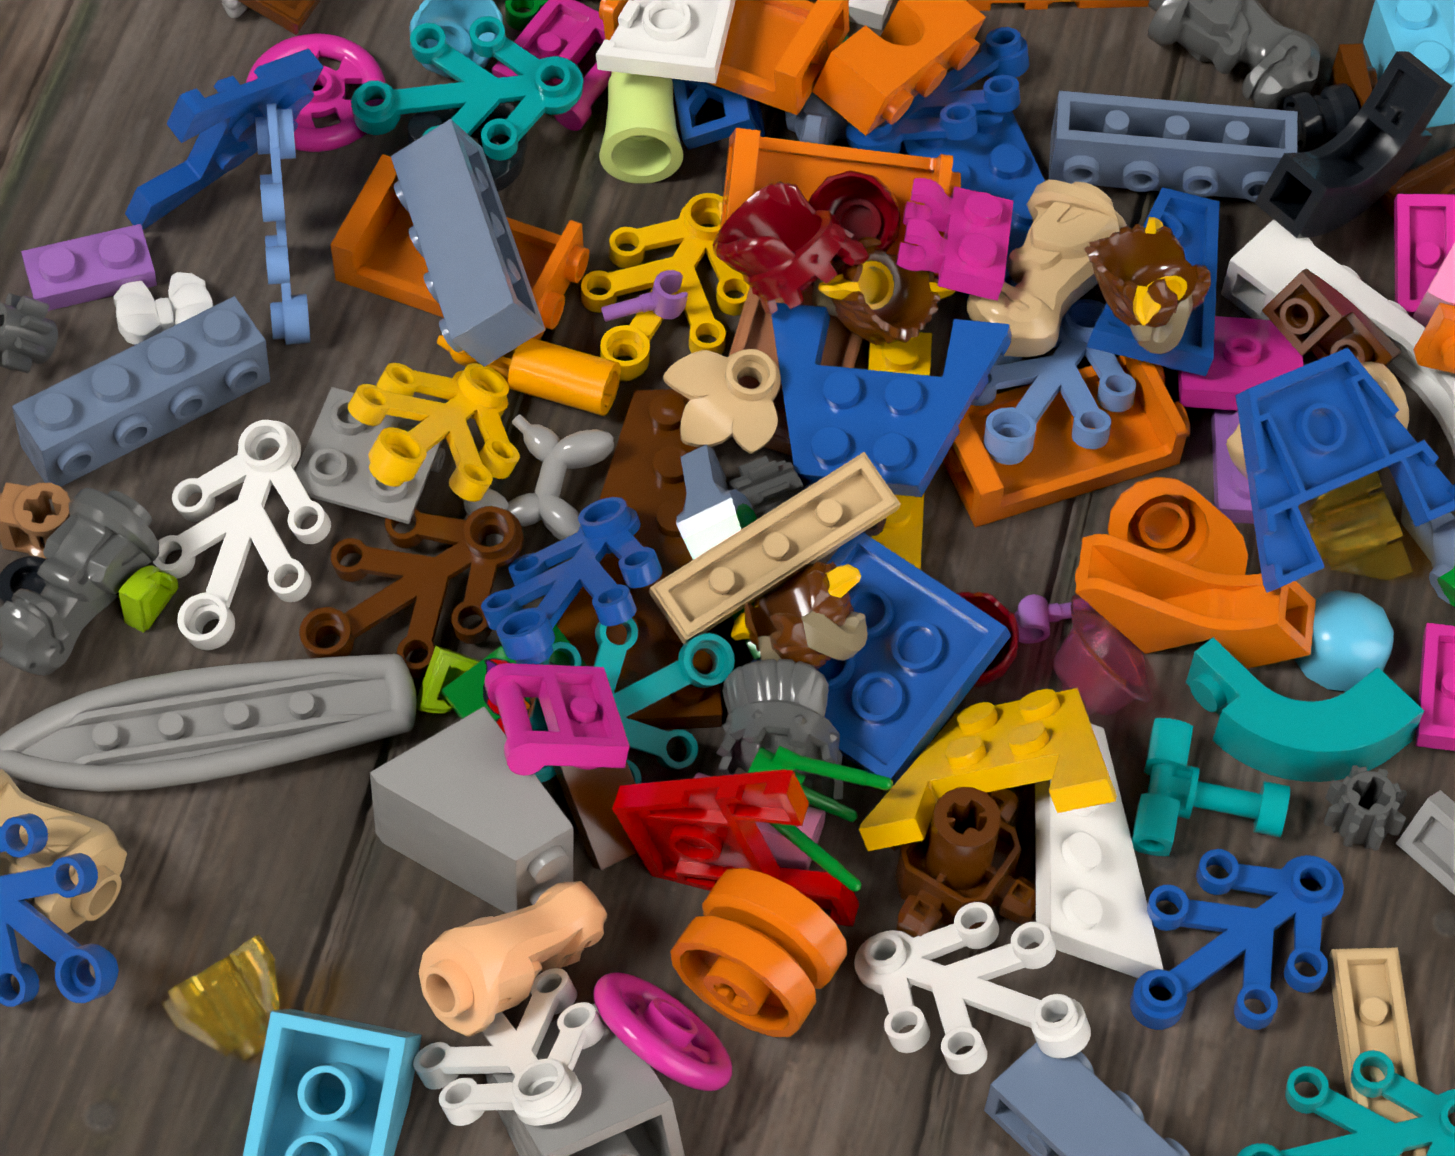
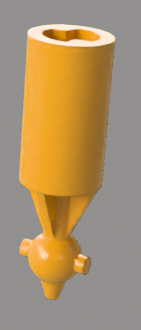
(555, 374)

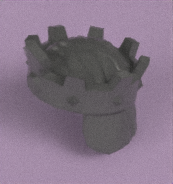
(776, 706)

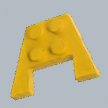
(995, 750)

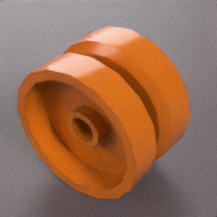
(759, 952)

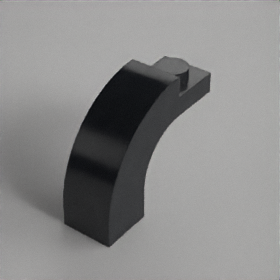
(1352, 171)

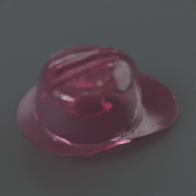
(1100, 663)

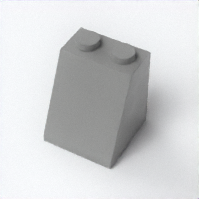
(472, 817)
(618, 1112)

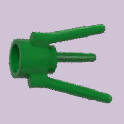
(788, 760)

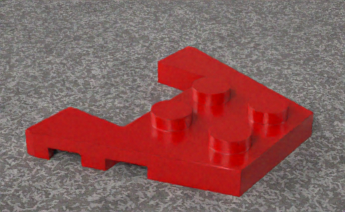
(708, 825)

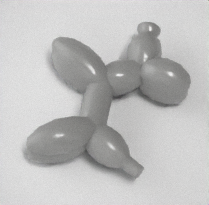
(557, 455)

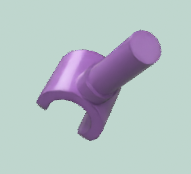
(658, 301)
(1034, 617)

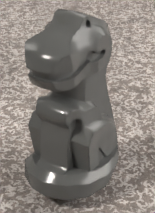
(1242, 32)
(83, 572)

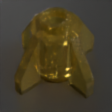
(1355, 528)
(229, 1001)

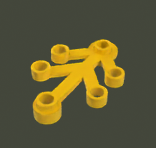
(694, 241)
(471, 393)

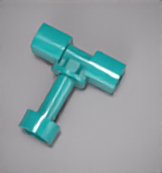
(1176, 790)

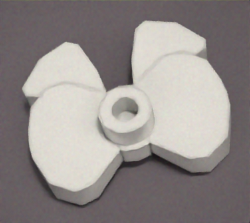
(142, 317)

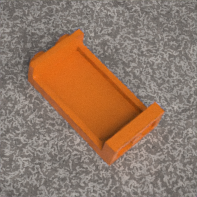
(770, 47)
(764, 160)
(379, 256)
(1139, 443)

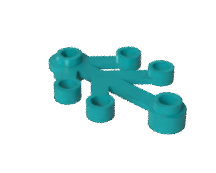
(476, 88)
(647, 691)
(1370, 1132)

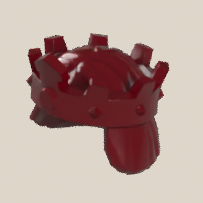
(784, 244)

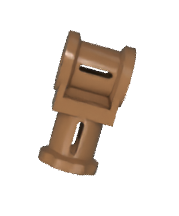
(28, 515)

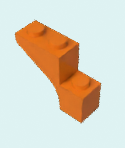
(1174, 604)

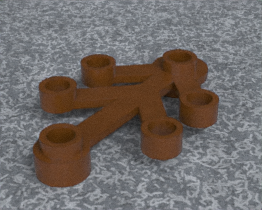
(419, 580)

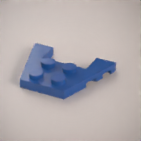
(225, 130)
(891, 416)
(1318, 434)

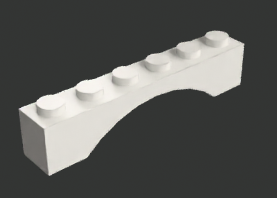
(1278, 257)

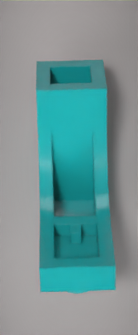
(1301, 737)

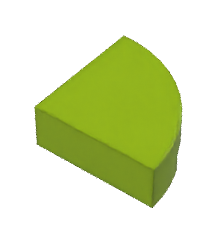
(146, 596)
(442, 670)

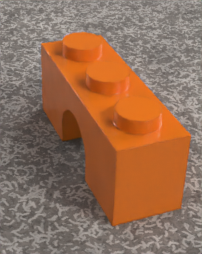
(879, 76)

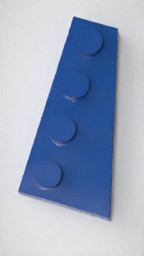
(1196, 227)

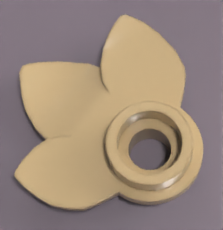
(719, 404)

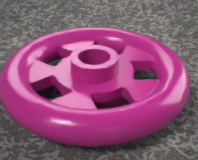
(355, 68)
(662, 1032)

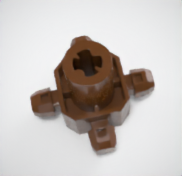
(964, 860)

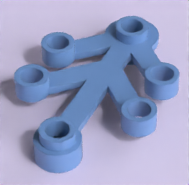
(276, 138)
(1012, 430)

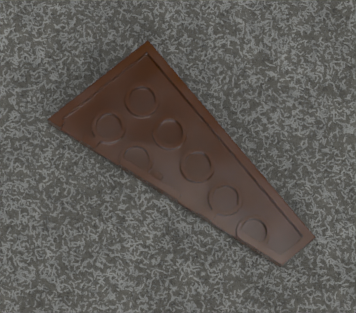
(652, 482)

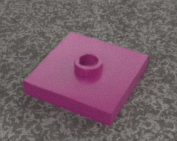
(1244, 356)

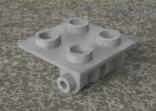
(338, 463)

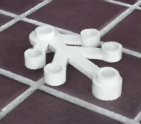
(239, 526)
(896, 962)
(542, 1088)

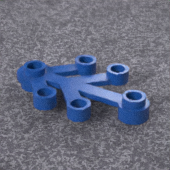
(1001, 58)
(604, 529)
(1245, 932)
(71, 958)

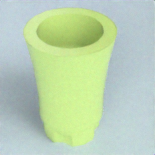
(640, 129)

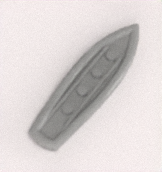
(211, 723)

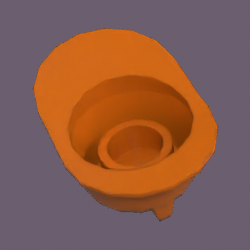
(1178, 524)

